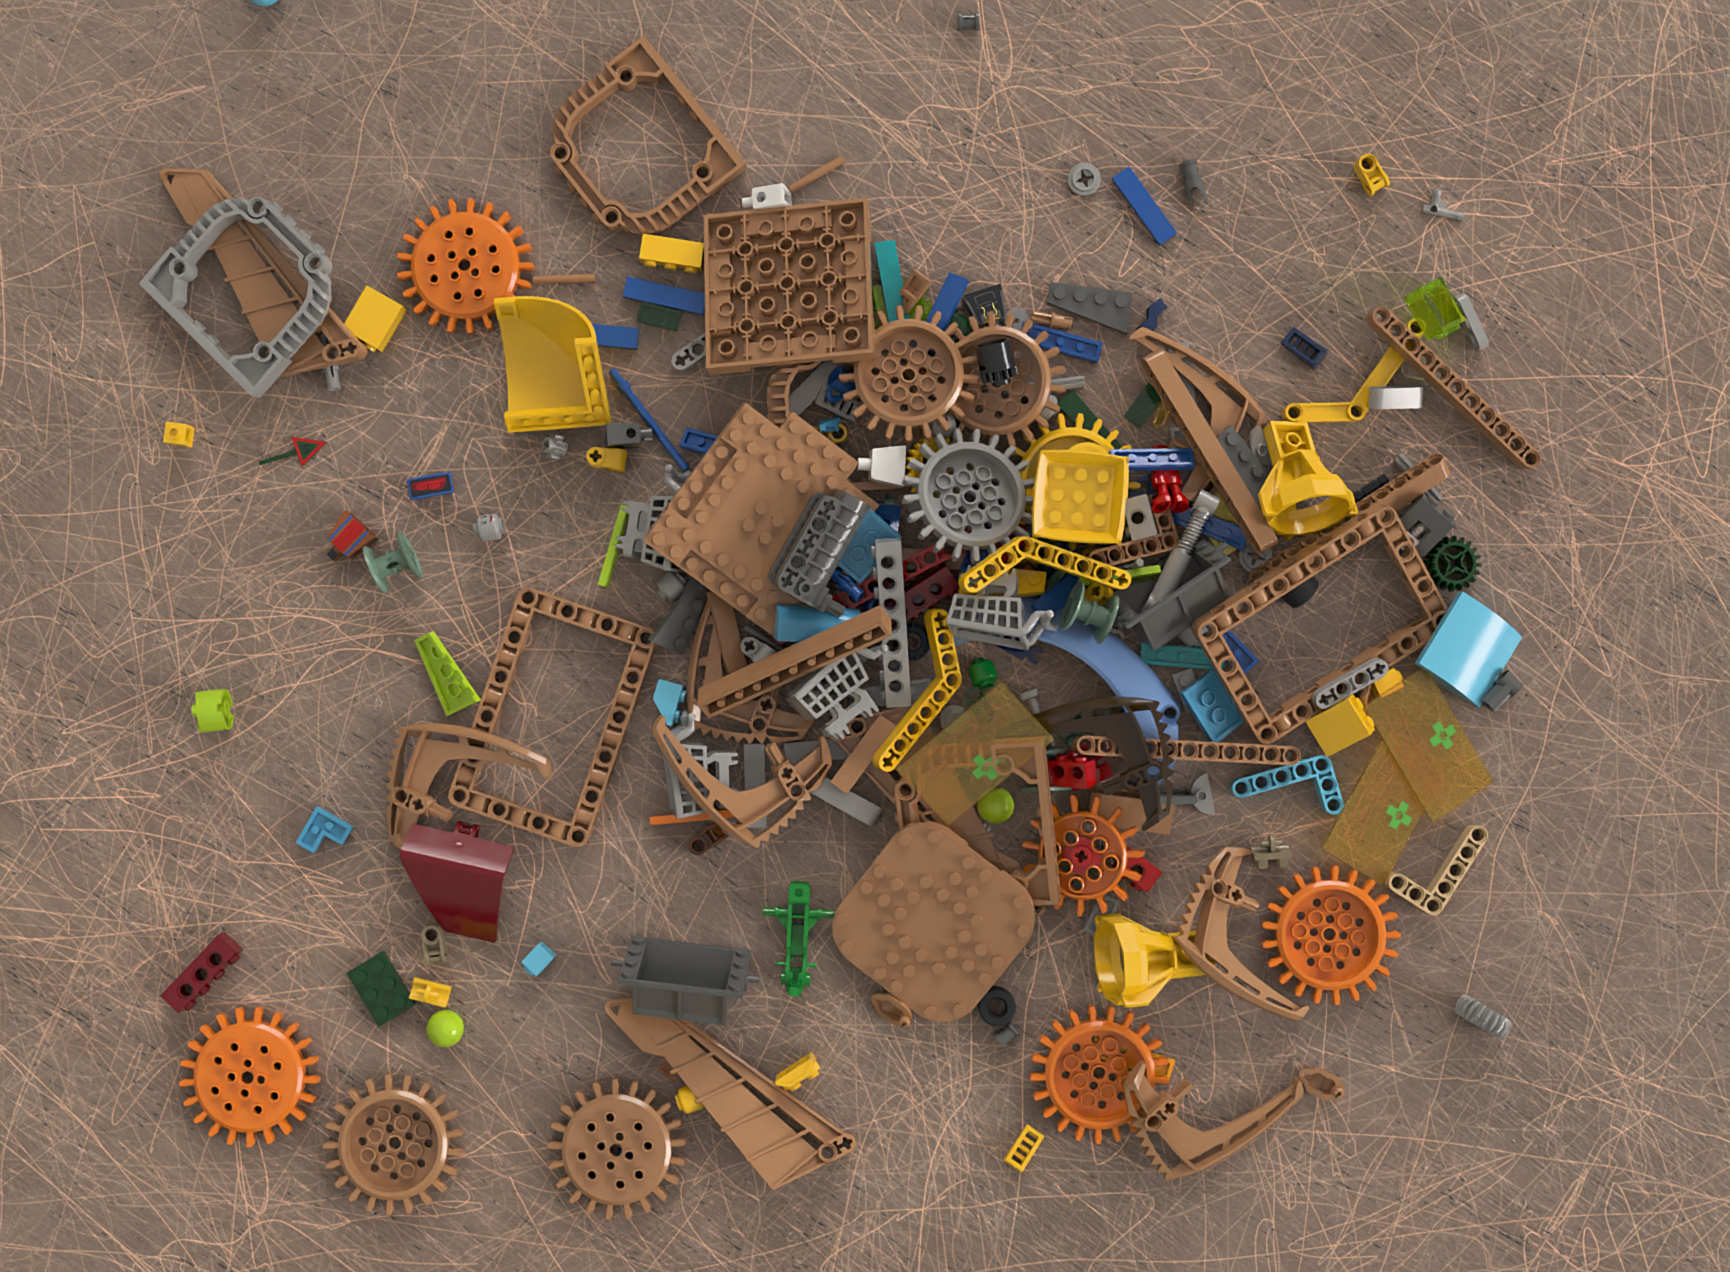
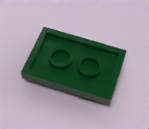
(381, 988)

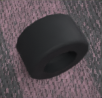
(1301, 594)
(997, 1019)

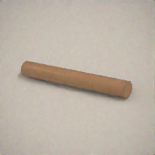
(816, 174)
(573, 278)

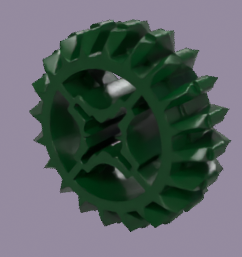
(1464, 551)

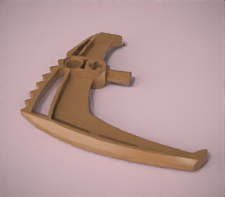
(1223, 409)
(746, 712)
(428, 759)
(753, 803)
(1211, 934)
(1187, 1140)

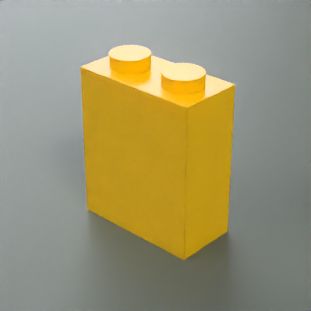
(374, 319)
(1341, 725)

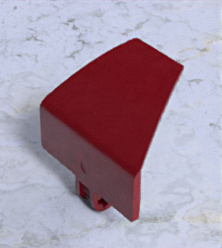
(458, 877)

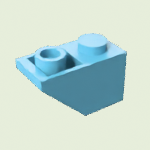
(667, 699)

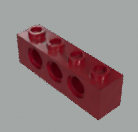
(921, 586)
(176, 994)

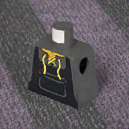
(985, 301)
(616, 435)

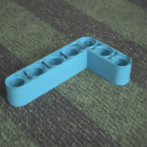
(1290, 777)

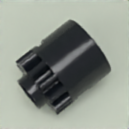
(996, 361)

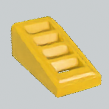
(1017, 1144)

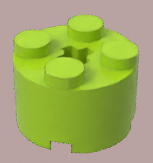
(213, 710)

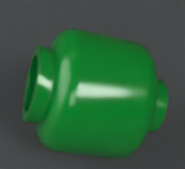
(982, 673)

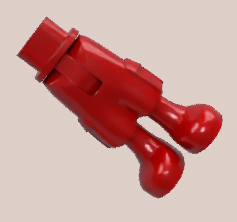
(1167, 481)

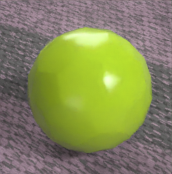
(996, 806)
(445, 1028)

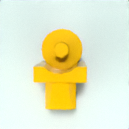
(430, 992)

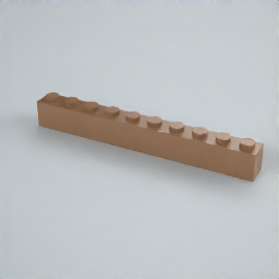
(795, 661)

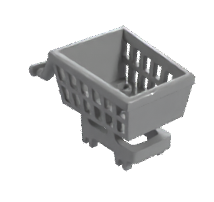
(643, 517)
(1007, 606)
(840, 716)
(722, 761)

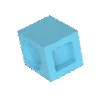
(538, 959)

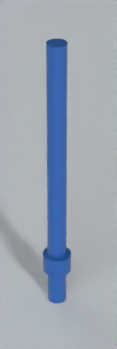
(624, 388)

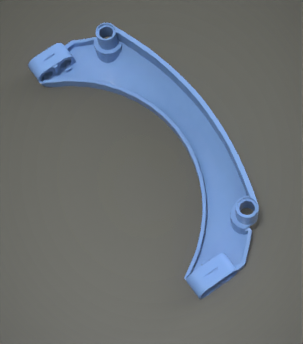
(1114, 663)

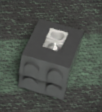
(1433, 517)

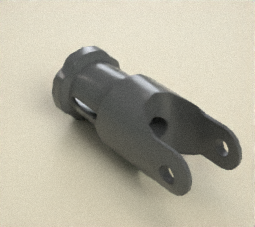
(1192, 180)

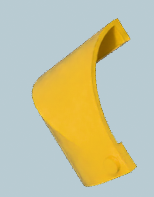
(550, 366)

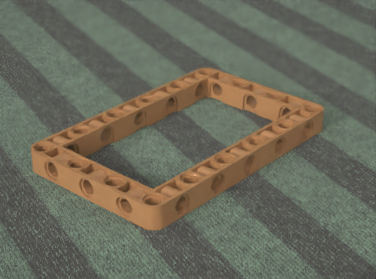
(1292, 574)
(610, 740)

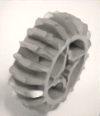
(1482, 1016)

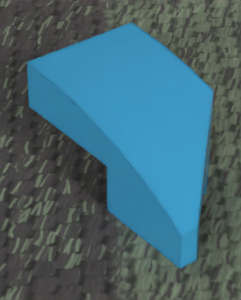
(829, 425)

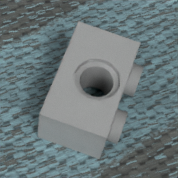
(1148, 526)

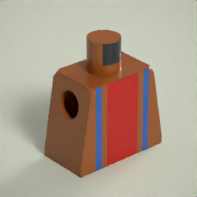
(349, 537)

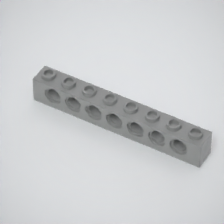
(892, 548)

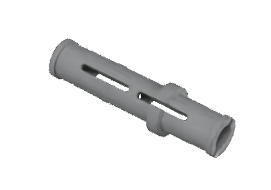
(332, 379)

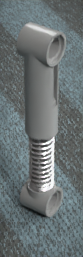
(1179, 557)

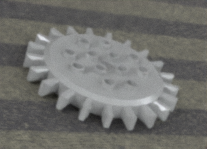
(986, 466)

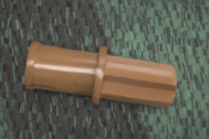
(1052, 320)

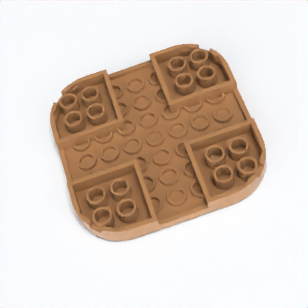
(934, 922)

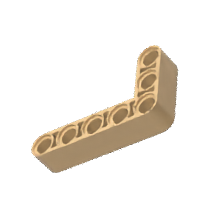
(1443, 874)

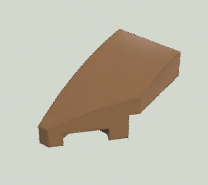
(914, 289)

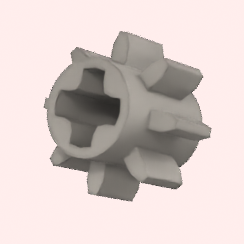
(554, 447)

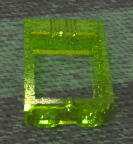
(1425, 313)

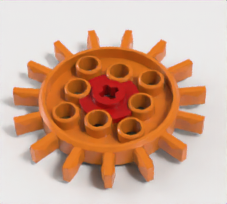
(1115, 847)

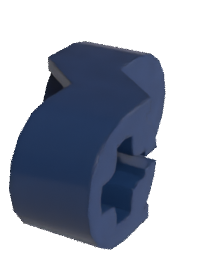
(1152, 313)

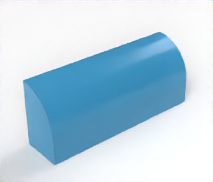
(800, 622)

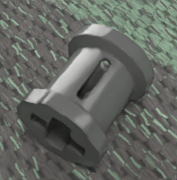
(968, 21)
(1006, 1034)

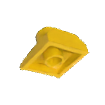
(797, 1072)

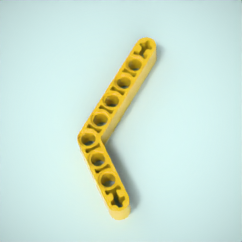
(1050, 559)
(926, 699)

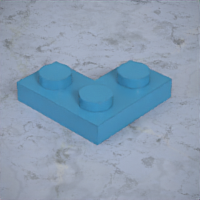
(323, 824)

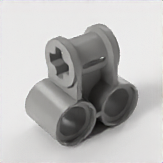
(760, 651)

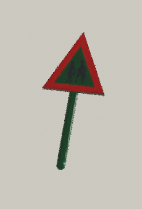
(304, 448)

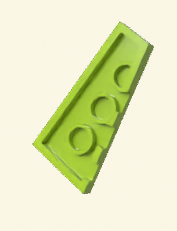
(448, 680)

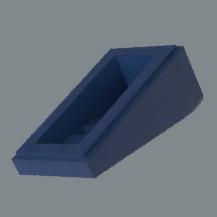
(1299, 353)

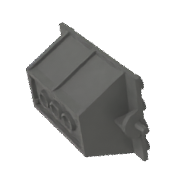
(1196, 594)
(684, 978)

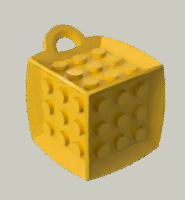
(1080, 495)

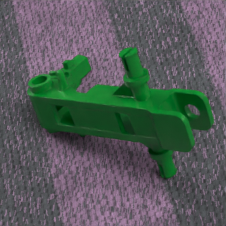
(797, 935)

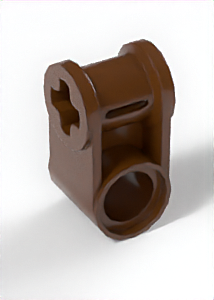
(709, 838)

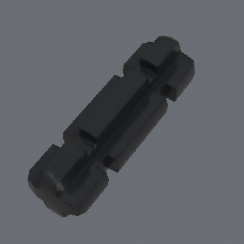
(1370, 488)

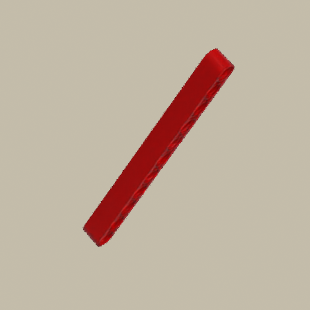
(922, 567)

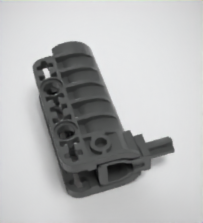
(820, 550)

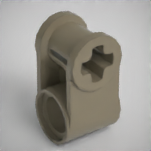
(436, 946)

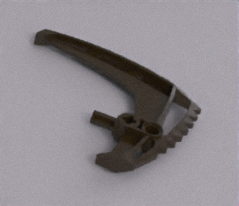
(1129, 738)

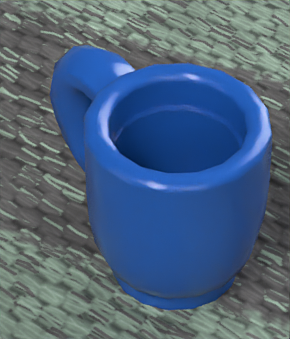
(833, 382)

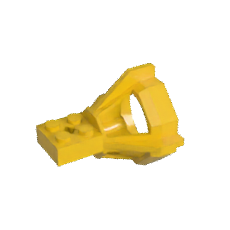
(1297, 477)
(1148, 960)

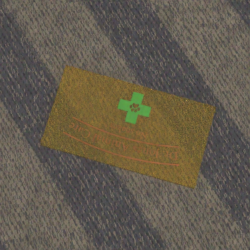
(1428, 744)
(951, 765)
(1375, 818)

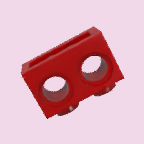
(1072, 775)

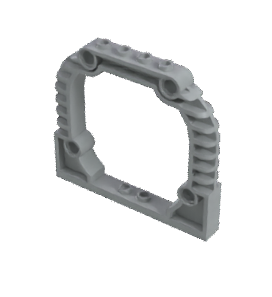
(169, 288)

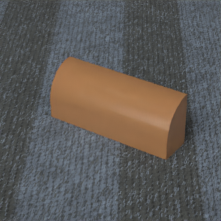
(1133, 810)

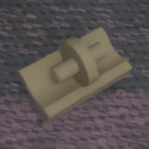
(1271, 850)

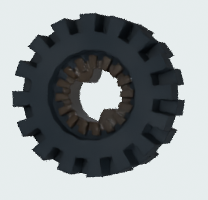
(919, 632)

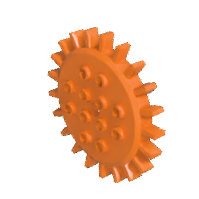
(441, 294)
(1368, 937)
(286, 1082)
(1084, 1107)

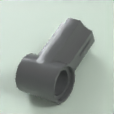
(1506, 686)

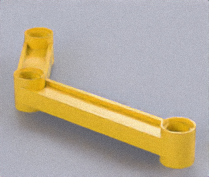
(1342, 411)

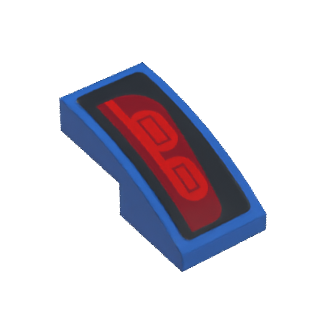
(430, 486)

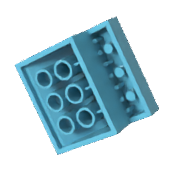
(1468, 649)

